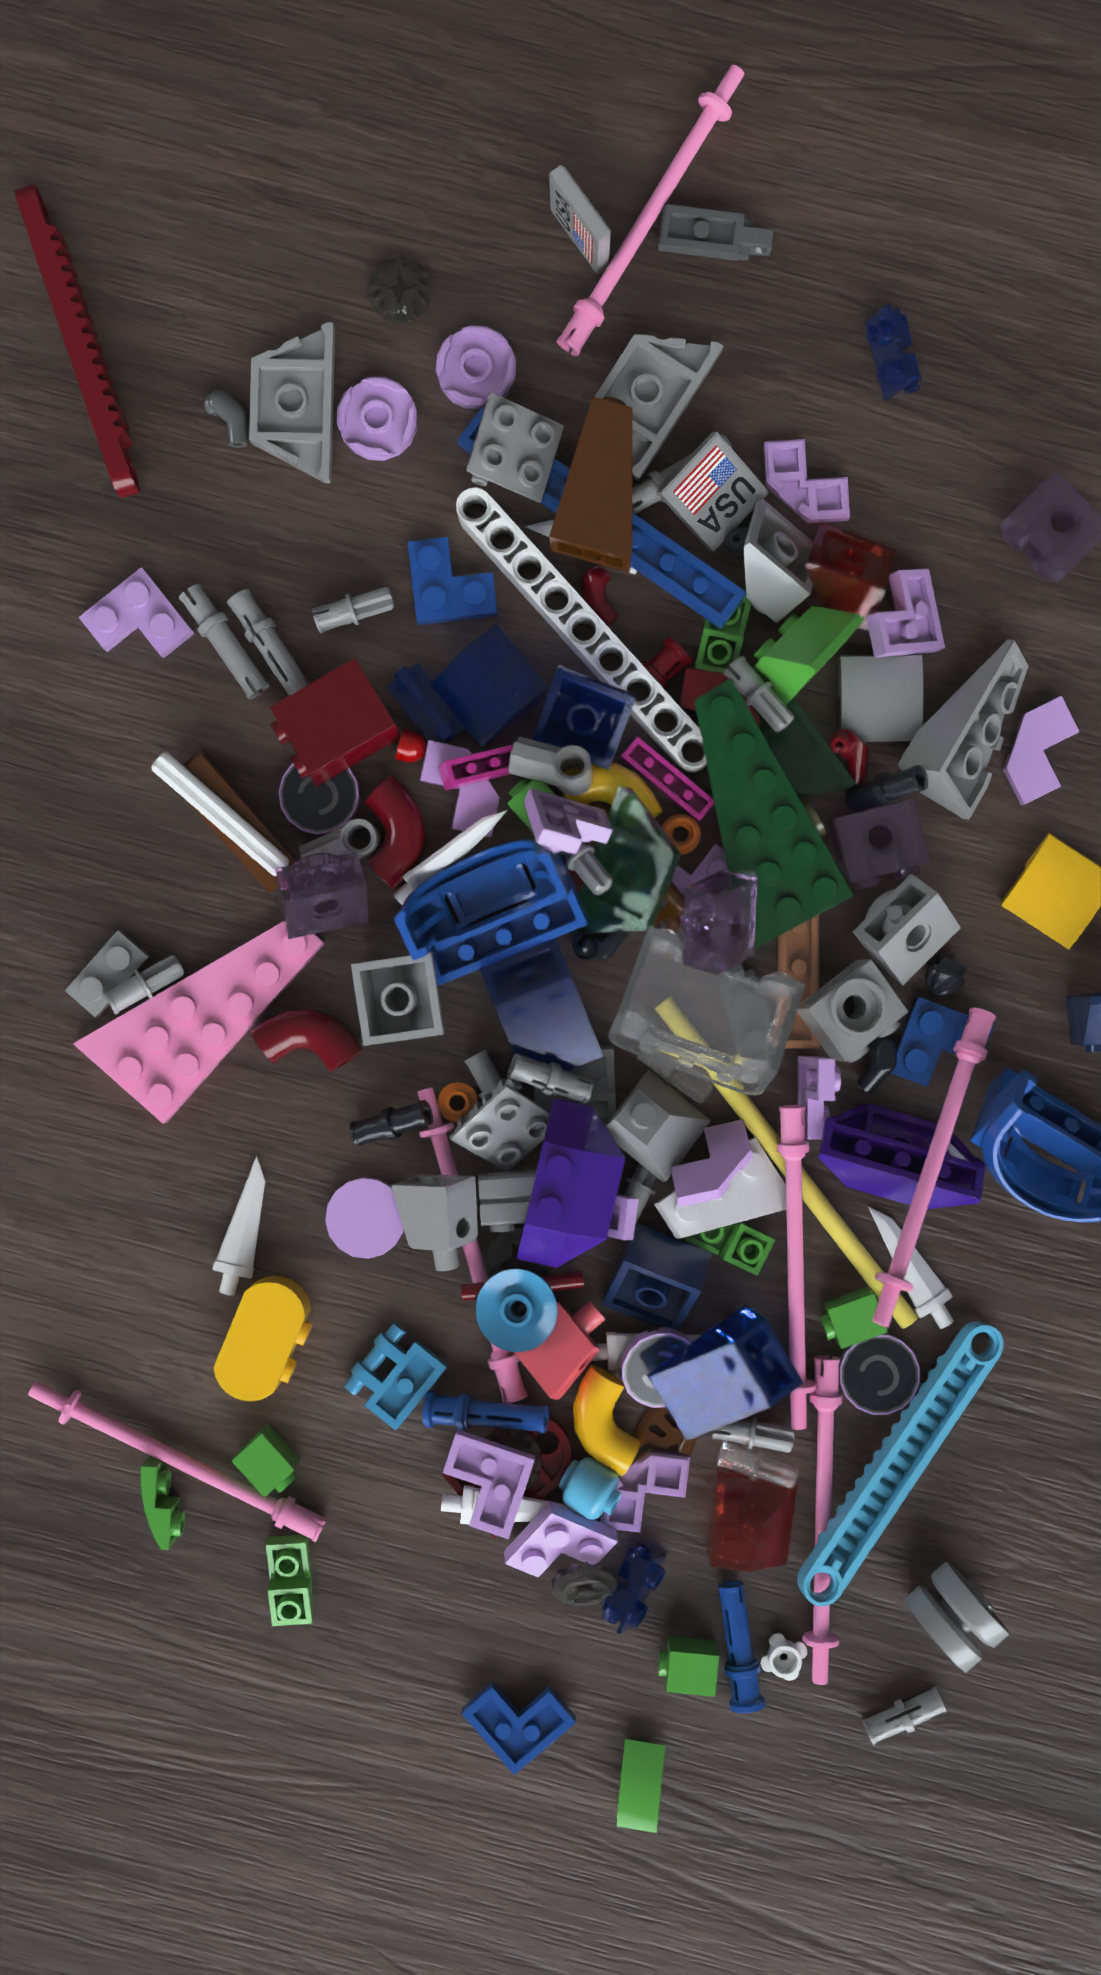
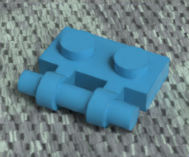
(404, 1385)

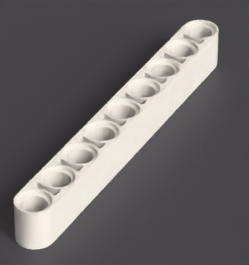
(577, 611)

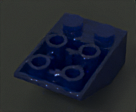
(542, 1007)
(725, 1374)

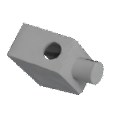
(438, 1214)

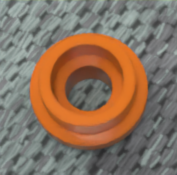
(690, 825)
(448, 1092)

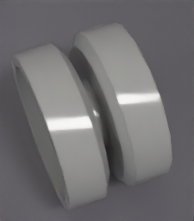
(958, 1614)

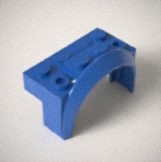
(480, 887)
(1021, 1109)

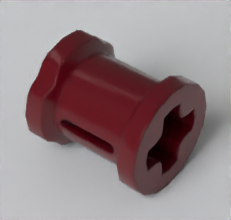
(667, 662)

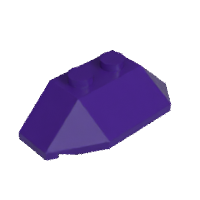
(886, 1152)
(571, 1186)

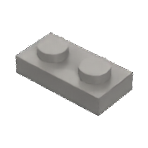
(107, 969)

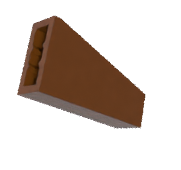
(597, 496)
(213, 777)

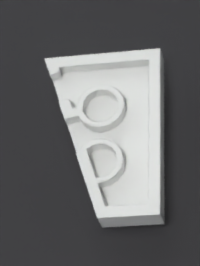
(750, 1194)

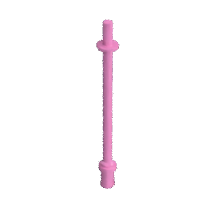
(589, 310)
(969, 1051)
(793, 1151)
(501, 1361)
(825, 1400)
(282, 1510)

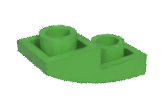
(723, 646)
(737, 1245)
(161, 1511)
(290, 1580)
(641, 1786)

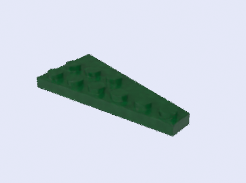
(764, 820)

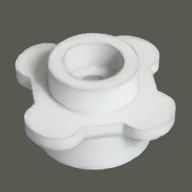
(787, 1668)

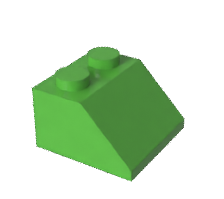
(803, 648)

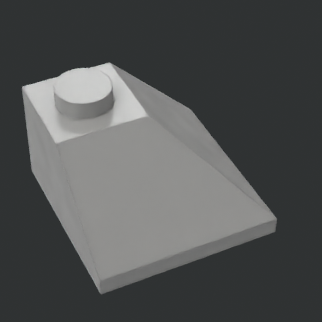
(775, 563)
(656, 1125)

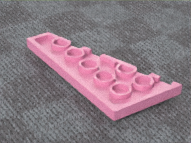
(184, 1032)

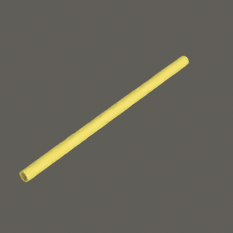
(816, 1202)

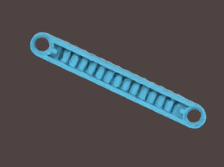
(899, 1463)

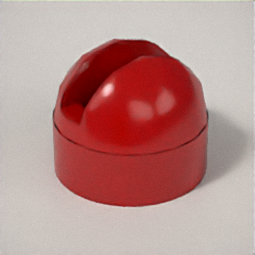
(410, 746)

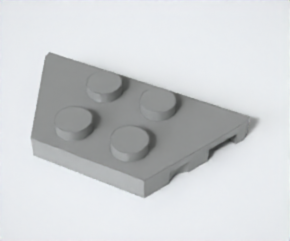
(658, 384)
(295, 402)

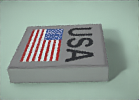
(579, 219)
(712, 491)

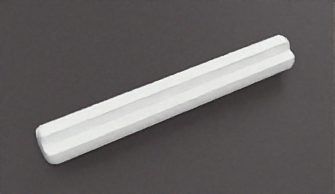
(219, 813)

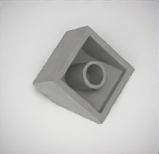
(397, 999)

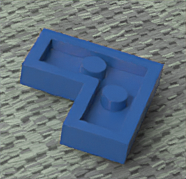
(439, 594)
(924, 1035)
(518, 1734)

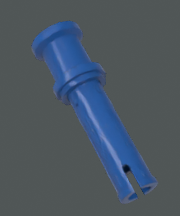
(466, 1411)
(741, 1665)

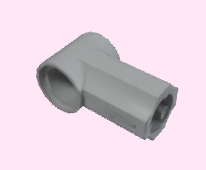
(548, 762)
(341, 841)

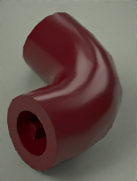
(403, 831)
(309, 1031)

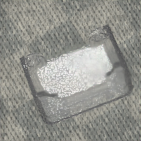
(704, 1021)

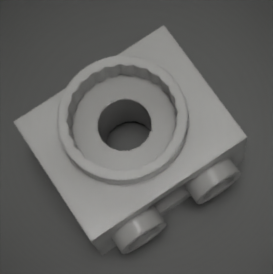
(906, 928)
(874, 1011)

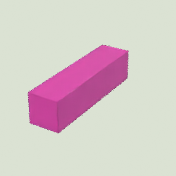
(475, 767)
(667, 779)

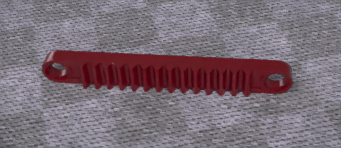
(80, 340)

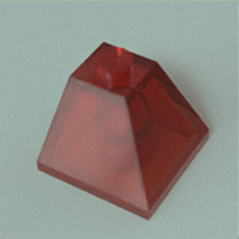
(849, 571)
(750, 1523)

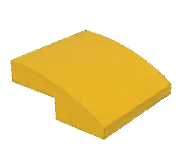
(1056, 891)

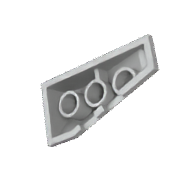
(965, 731)

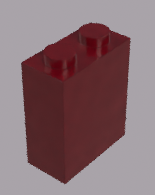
(333, 723)

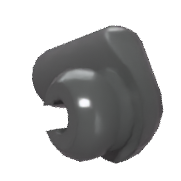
(222, 404)

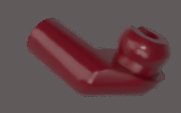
(593, 592)
(854, 750)

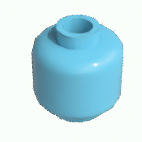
(590, 1488)

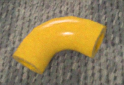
(607, 782)
(595, 1421)

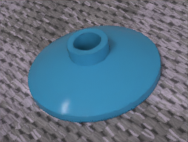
(502, 1324)

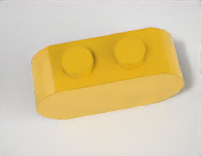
(263, 1339)

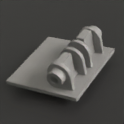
(514, 448)
(502, 1126)

